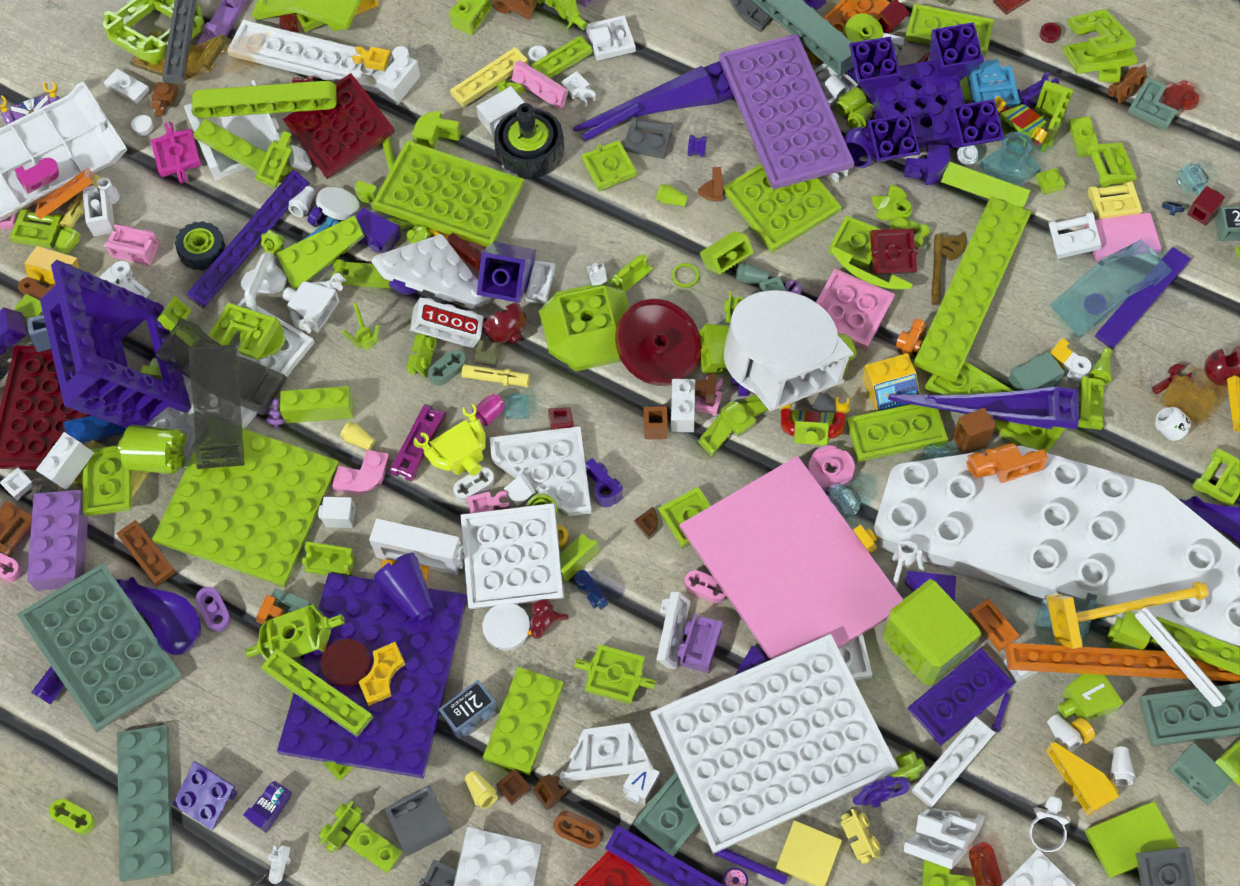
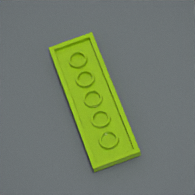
(975, 381)

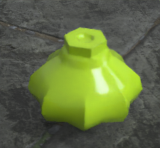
(418, 234)
(272, 242)

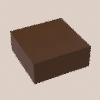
(513, 787)

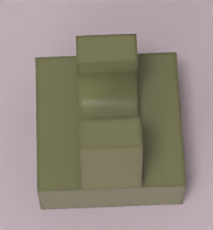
(488, 353)

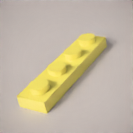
(487, 77)

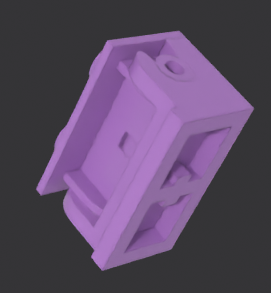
(700, 643)

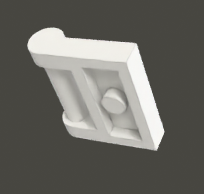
(1077, 241)

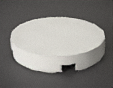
(337, 203)
(506, 626)

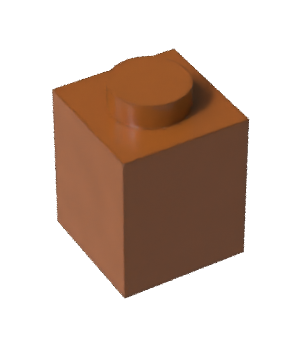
(655, 422)

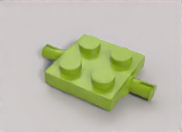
(615, 674)

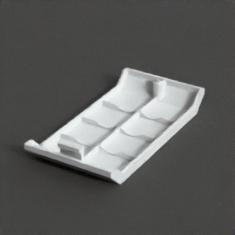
(68, 131)

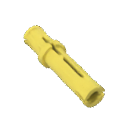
(76, 208)
(505, 376)

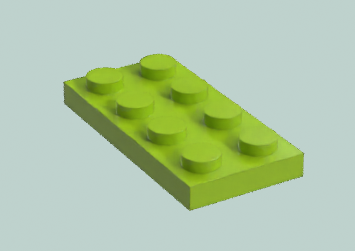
(926, 18)
(895, 431)
(523, 721)

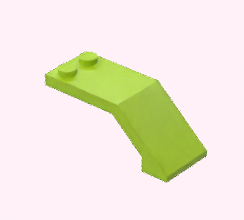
(335, 13)

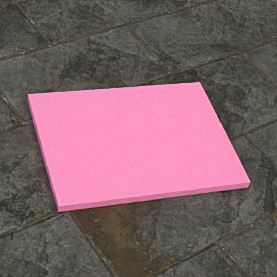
(791, 562)

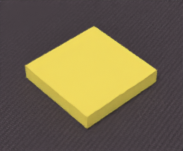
(808, 854)

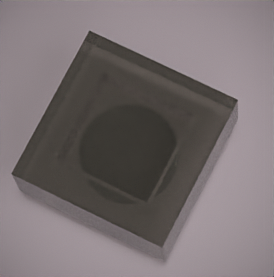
(43, 485)

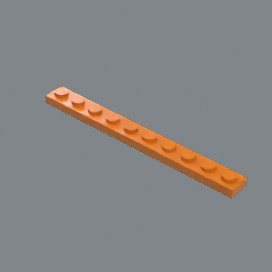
(1104, 662)

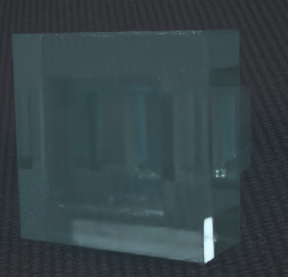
(517, 406)

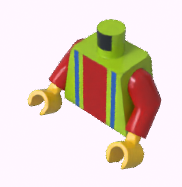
(1021, 120)
(814, 426)

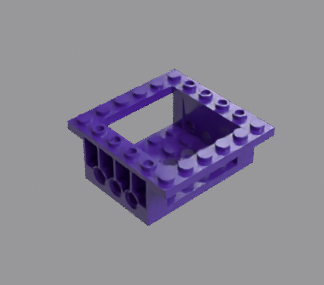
(85, 333)

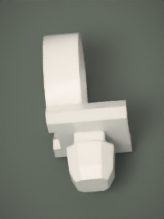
(1053, 805)

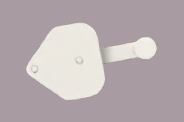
(264, 278)

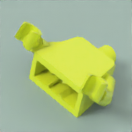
(457, 448)

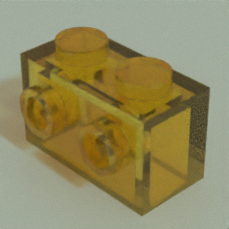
(1189, 398)

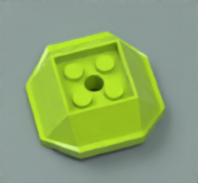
(579, 342)

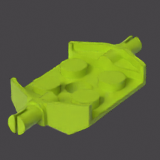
(310, 634)

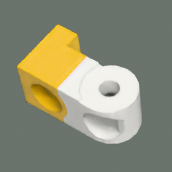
(1070, 362)

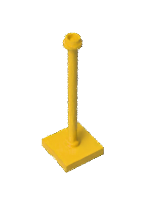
(1066, 620)

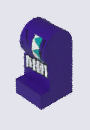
(268, 806)

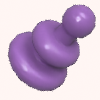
(275, 418)

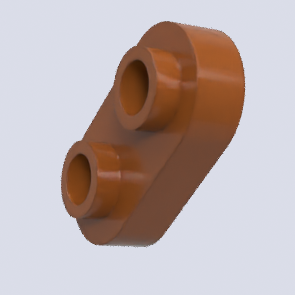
(578, 829)

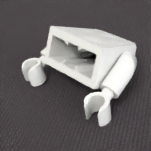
(313, 302)

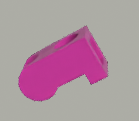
(38, 175)

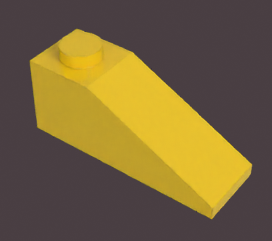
(1085, 781)

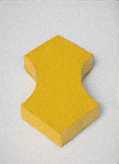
(377, 683)

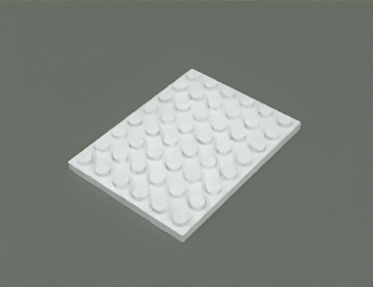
(773, 743)

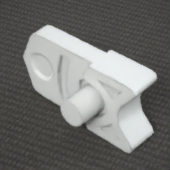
(597, 273)
(279, 858)

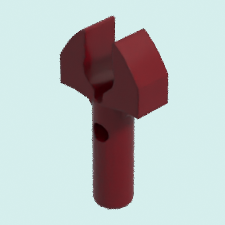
(1173, 371)

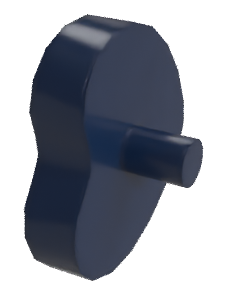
(1173, 207)

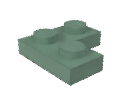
(1147, 105)

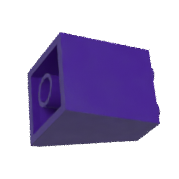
(505, 271)

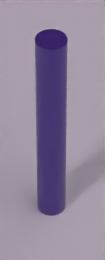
(611, 122)
(753, 865)

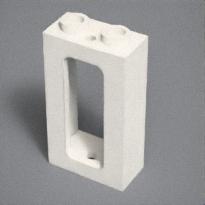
(433, 549)

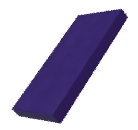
(960, 696)

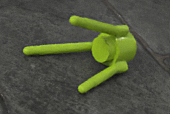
(364, 336)

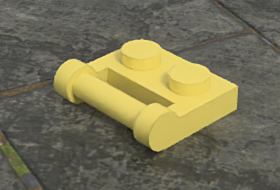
(1115, 205)

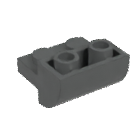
(418, 820)

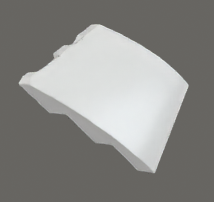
(943, 836)

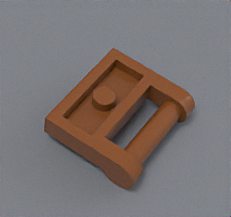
(10, 519)

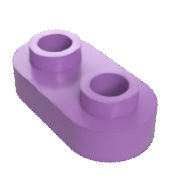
(214, 610)

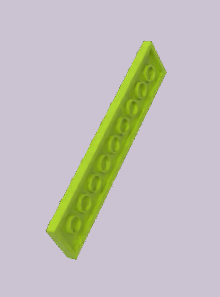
(972, 289)

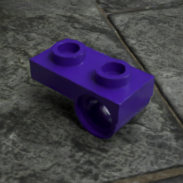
(604, 482)

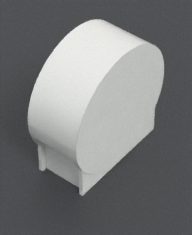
(784, 348)

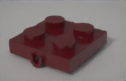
(893, 251)

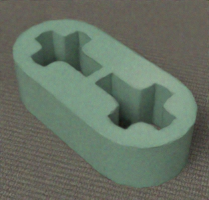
(447, 367)

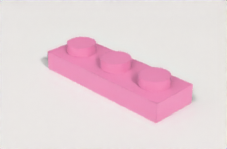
(539, 84)

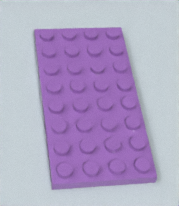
(785, 111)

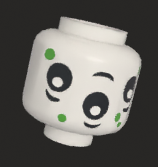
(1172, 423)

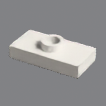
(126, 86)
(540, 282)

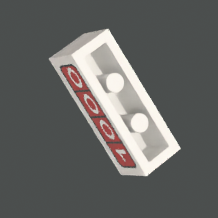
(446, 322)

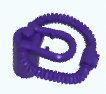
(881, 791)

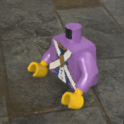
(24, 108)

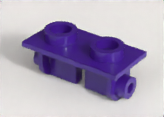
(48, 687)

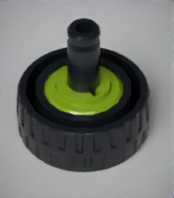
(529, 141)

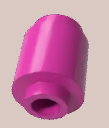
(489, 409)

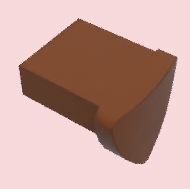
(713, 189)

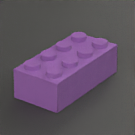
(57, 539)

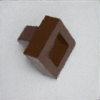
(707, 388)
(548, 791)

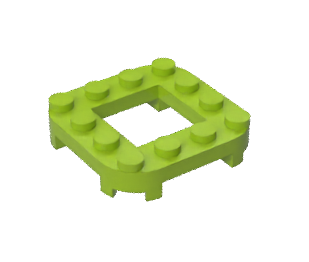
(150, 49)

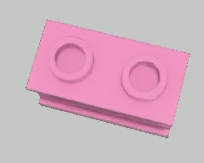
(132, 244)

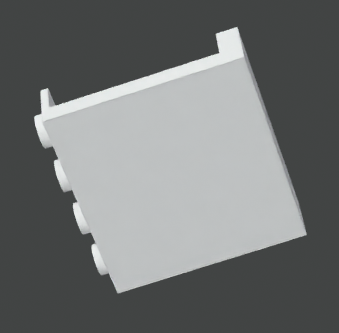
(255, 129)

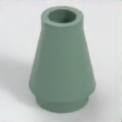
(750, 274)

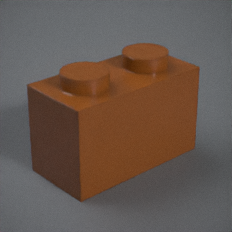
(974, 431)

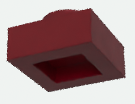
(560, 418)

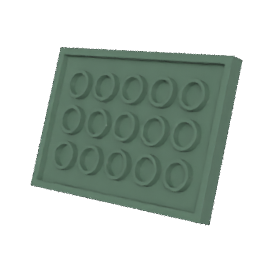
(99, 647)

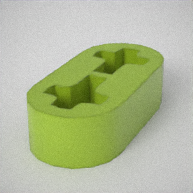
(75, 811)

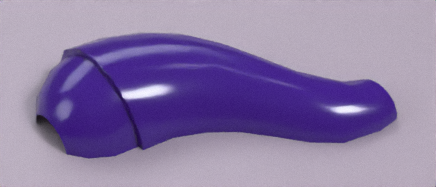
(1221, 518)
(171, 616)

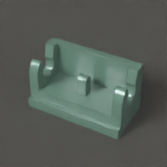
(1200, 774)

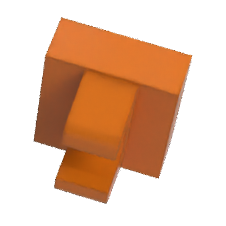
(268, 610)

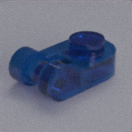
(595, 596)

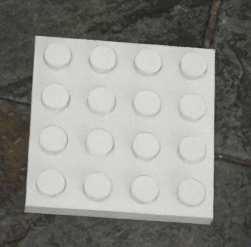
(512, 556)

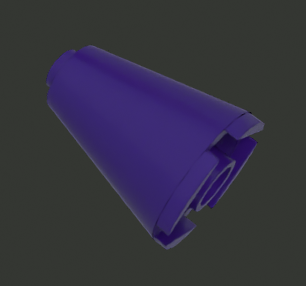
(406, 586)

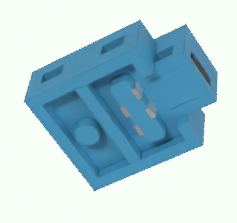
(991, 80)

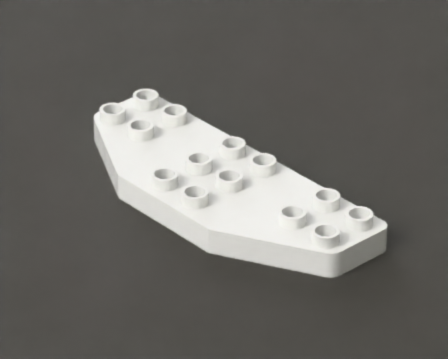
(1065, 535)

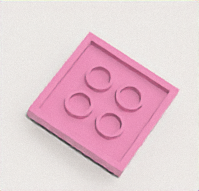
(855, 306)

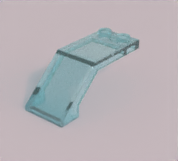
(1109, 285)

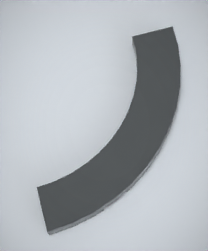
(751, 13)

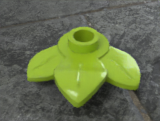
(889, 205)

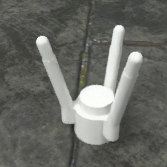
(906, 554)

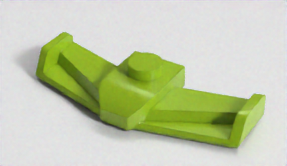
(733, 417)

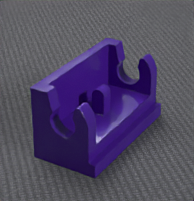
(1031, 94)

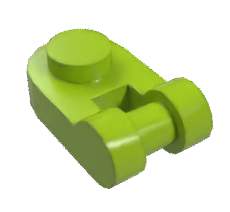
(920, 230)

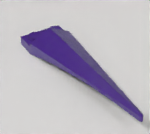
(695, 88)
(1031, 407)

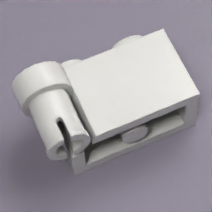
(399, 76)
(99, 207)

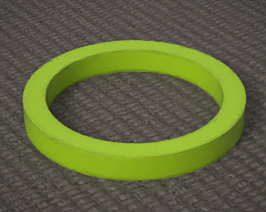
(685, 265)

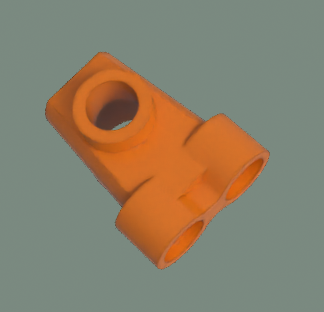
(911, 341)

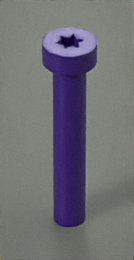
(996, 726)

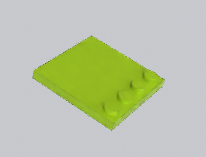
(780, 213)

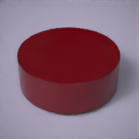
(1050, 32)

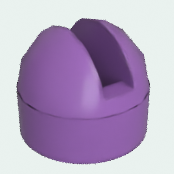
(797, 287)

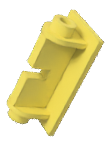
(858, 826)

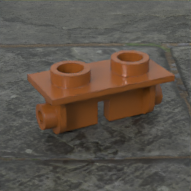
(1130, 83)

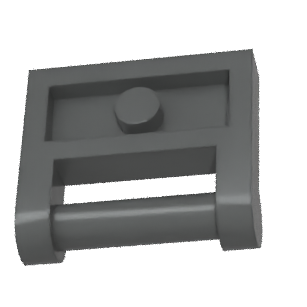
(647, 143)

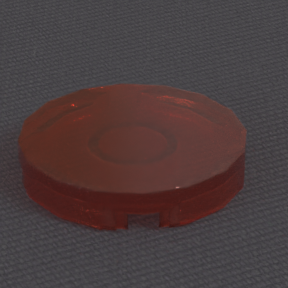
(345, 662)

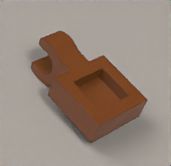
(163, 95)

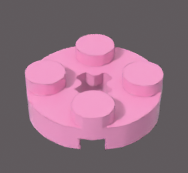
(836, 457)

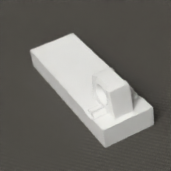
(676, 614)

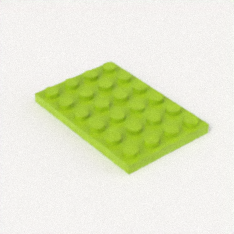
(448, 194)

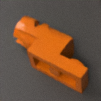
(1005, 463)

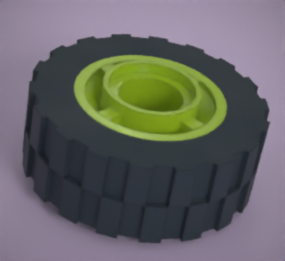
(189, 242)

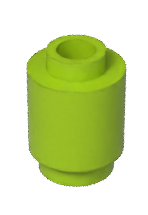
(851, 101)

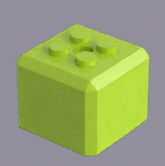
(930, 633)

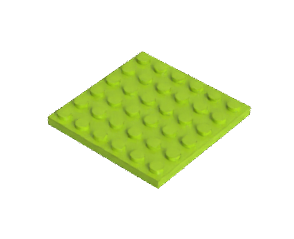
(252, 513)

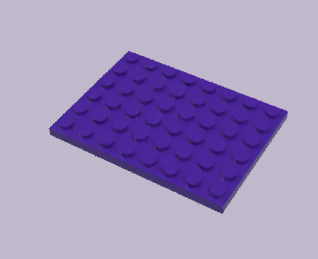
(402, 725)

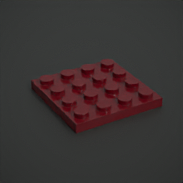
(341, 133)

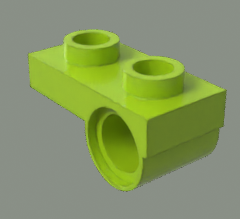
(373, 847)

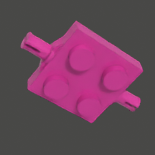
(175, 152)

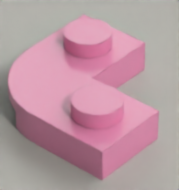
(363, 480)

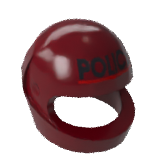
(1221, 367)

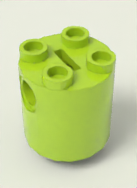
(152, 449)

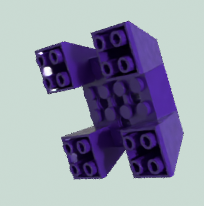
(952, 57)

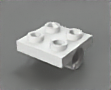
(610, 38)
(833, 84)

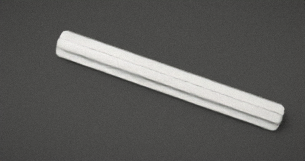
(1180, 657)

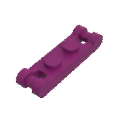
(409, 451)

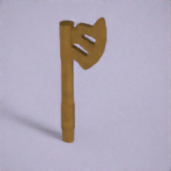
(939, 243)

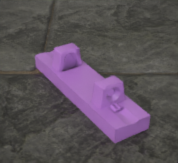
(223, 19)

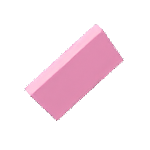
(1123, 231)

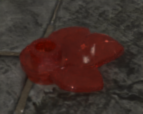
(1181, 96)

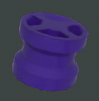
(697, 146)

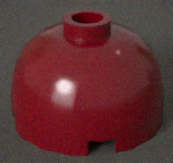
(506, 325)

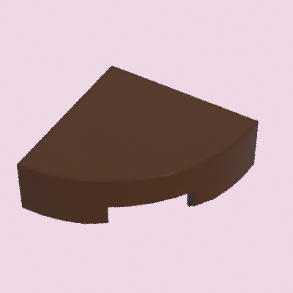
(647, 522)

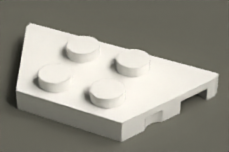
(606, 753)

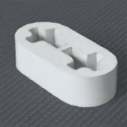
(473, 484)

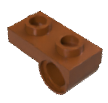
(521, 7)

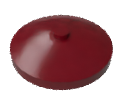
(658, 342)

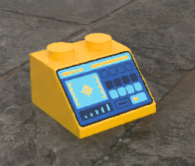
(889, 377)

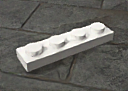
(953, 762)

